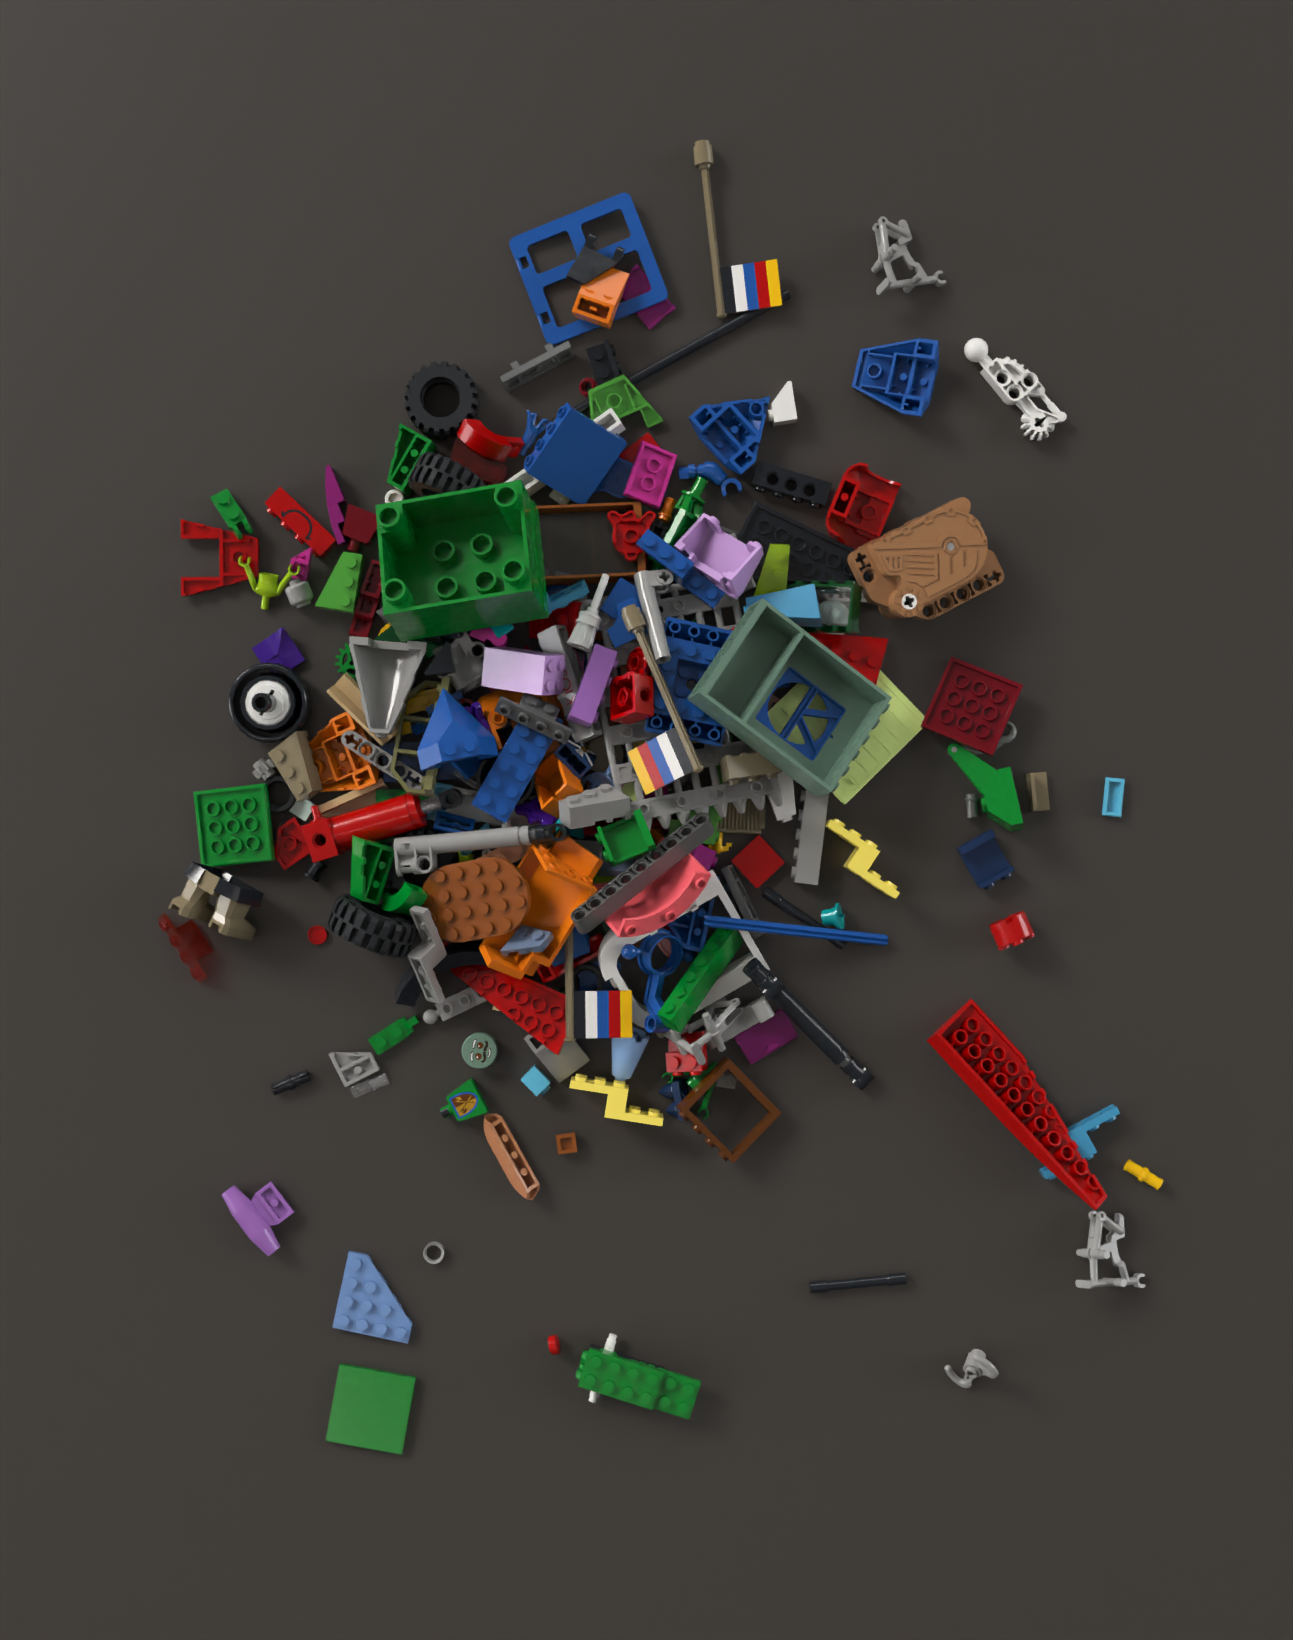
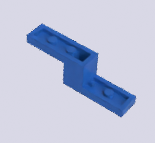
(681, 569)

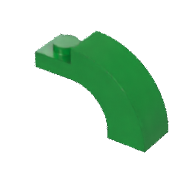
(404, 900)

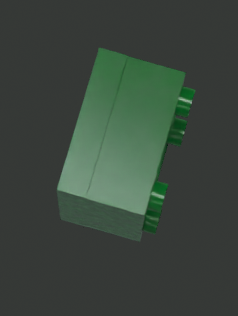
(461, 561)

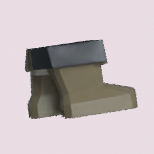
(232, 901)

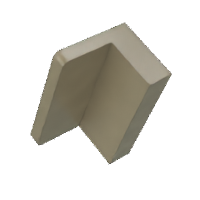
(1037, 791)

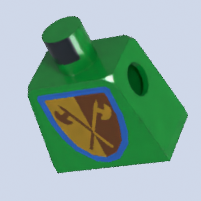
(465, 1102)

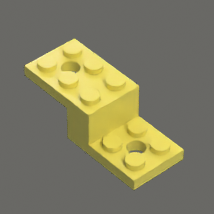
(862, 858)
(616, 1100)

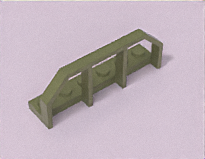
(428, 781)

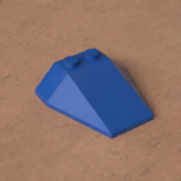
(899, 374)

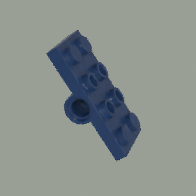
(443, 773)

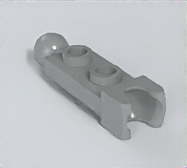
(453, 1005)

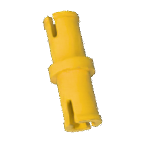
(1143, 1174)

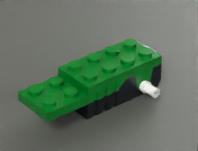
(635, 1380)

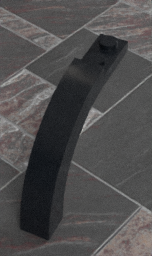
(457, 955)

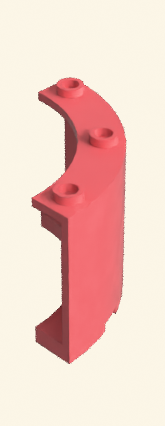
(661, 900)

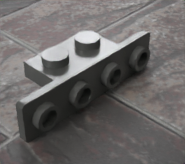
(536, 715)

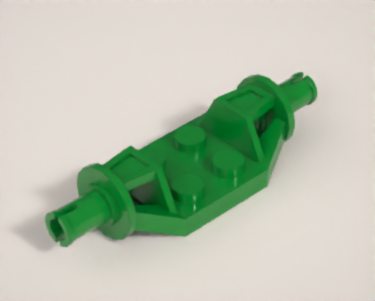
(684, 518)

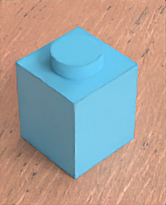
(536, 1081)

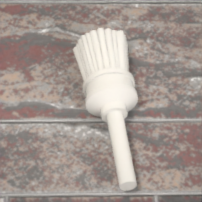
(588, 621)

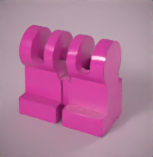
(487, 635)

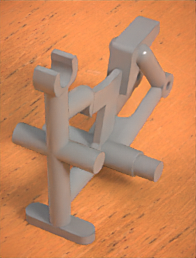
(887, 254)
(714, 1026)
(1097, 1251)

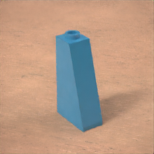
(797, 604)

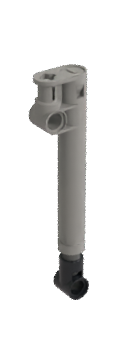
(417, 849)

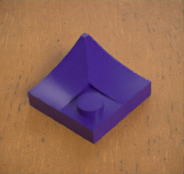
(279, 649)

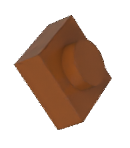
(566, 1143)

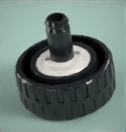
(269, 703)

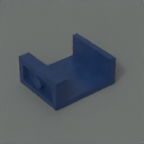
(985, 860)

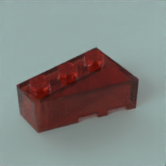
(487, 469)

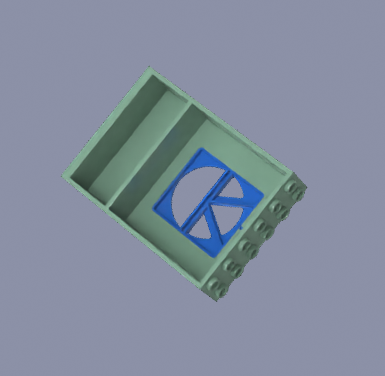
(773, 651)

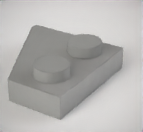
(353, 1065)

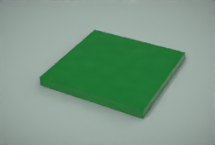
(234, 825)
(370, 1408)

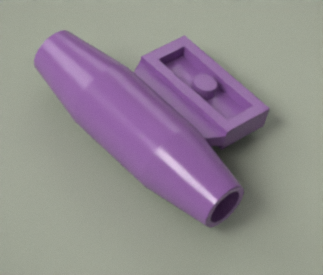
(257, 1215)

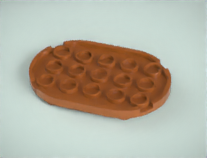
(477, 899)

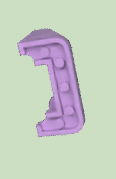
(719, 555)

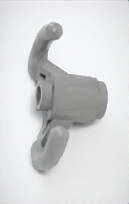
(974, 1367)

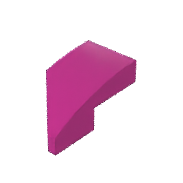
(304, 560)

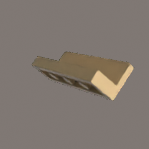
(348, 696)
(352, 800)

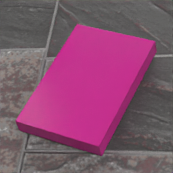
(650, 475)

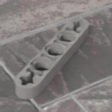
(373, 757)

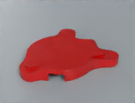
(628, 530)

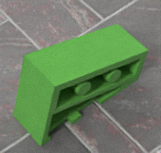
(344, 584)

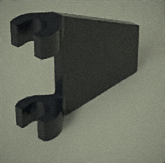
(591, 263)

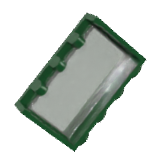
(838, 606)

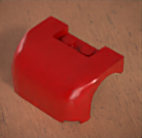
(860, 506)

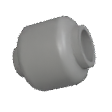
(299, 593)

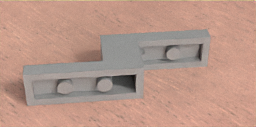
(427, 954)

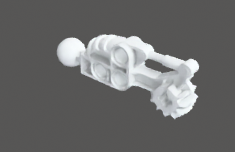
(1014, 375)

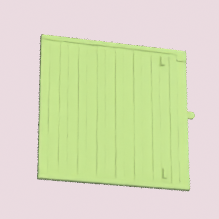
(892, 733)

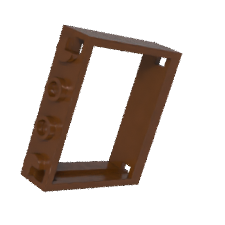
(703, 1086)

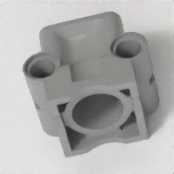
(468, 666)

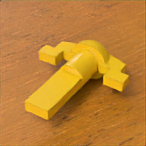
(718, 845)

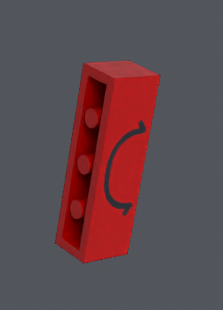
(301, 522)

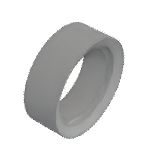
(433, 1261)

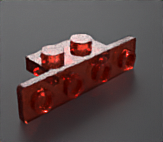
(189, 943)

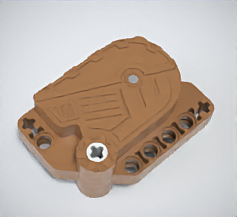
(927, 562)

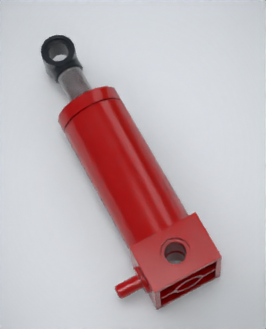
(371, 822)

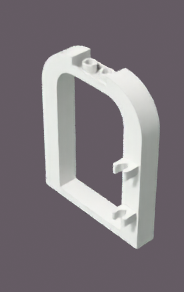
(728, 981)

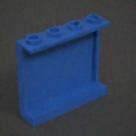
(574, 454)

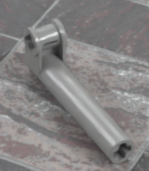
(648, 585)

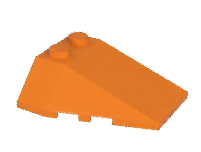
(336, 764)

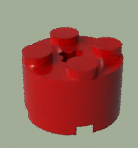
(1011, 930)

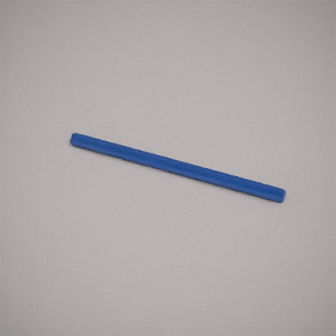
(795, 930)

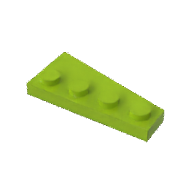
(774, 570)

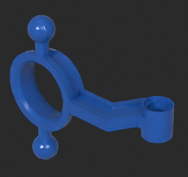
(653, 991)

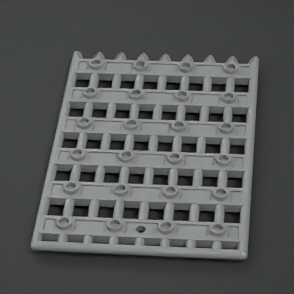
(699, 798)

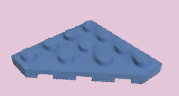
(368, 1303)

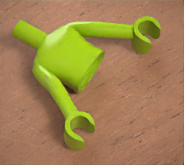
(267, 582)

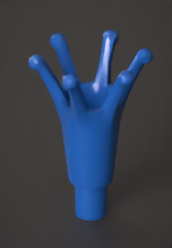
(532, 431)

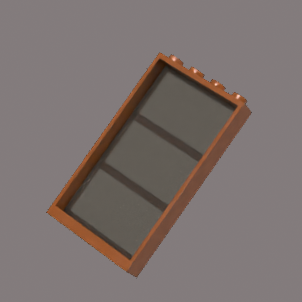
(580, 543)

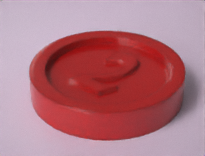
(317, 935)

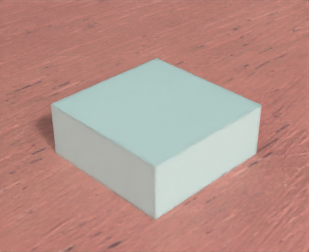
(302, 809)

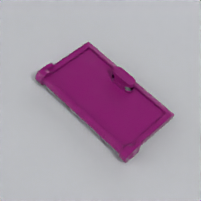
(639, 284)
(771, 1033)

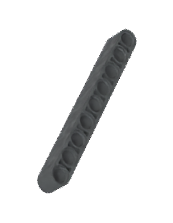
(642, 873)

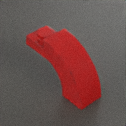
(487, 443)

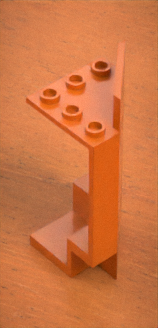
(558, 884)

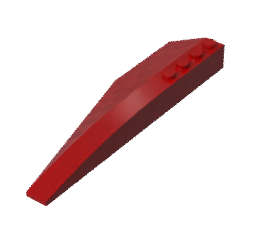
(1009, 1089)

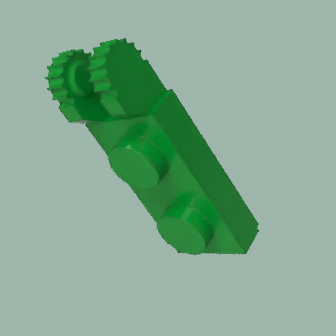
(230, 512)

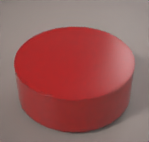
(554, 1345)

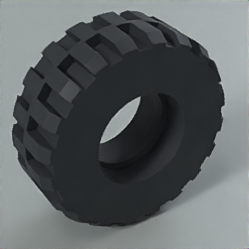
(372, 927)

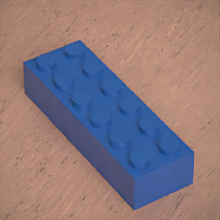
(512, 772)

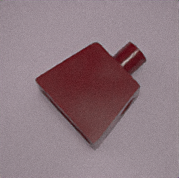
(359, 527)

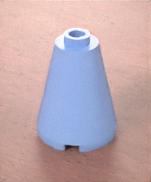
(627, 1053)

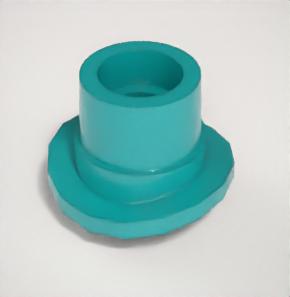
(833, 917)

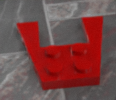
(229, 552)

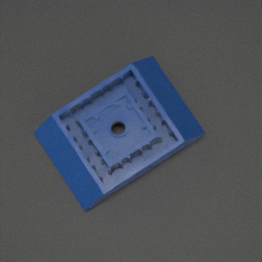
(691, 652)

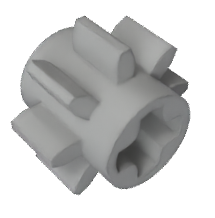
(264, 769)

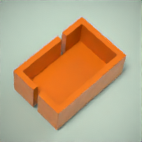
(555, 783)

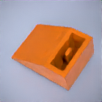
(600, 298)

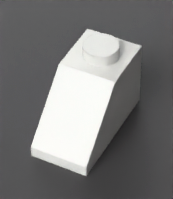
(783, 407)

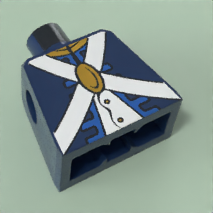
(576, 757)

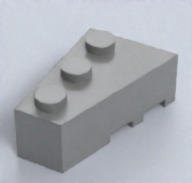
(594, 805)

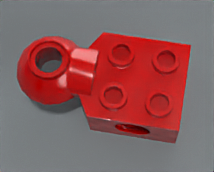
(633, 692)

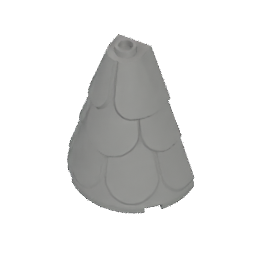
(385, 678)

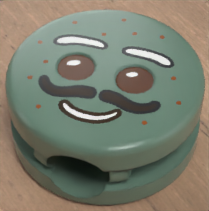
(479, 1050)

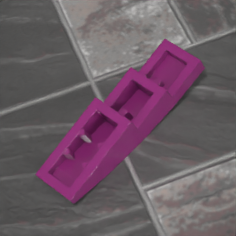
(334, 500)

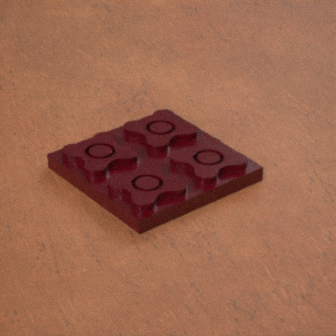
(971, 706)

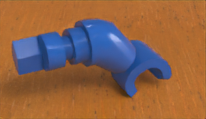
(709, 471)

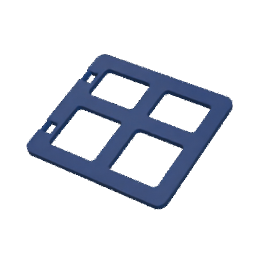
(572, 225)

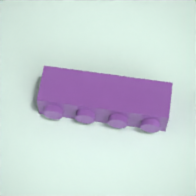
(592, 686)

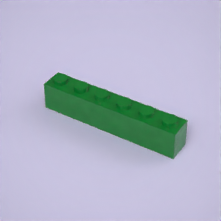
(699, 978)

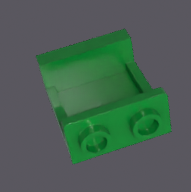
(625, 839)

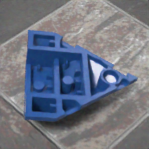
(732, 430)
(453, 736)

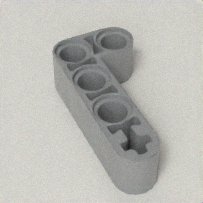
(755, 1012)

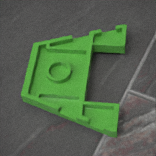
(623, 399)

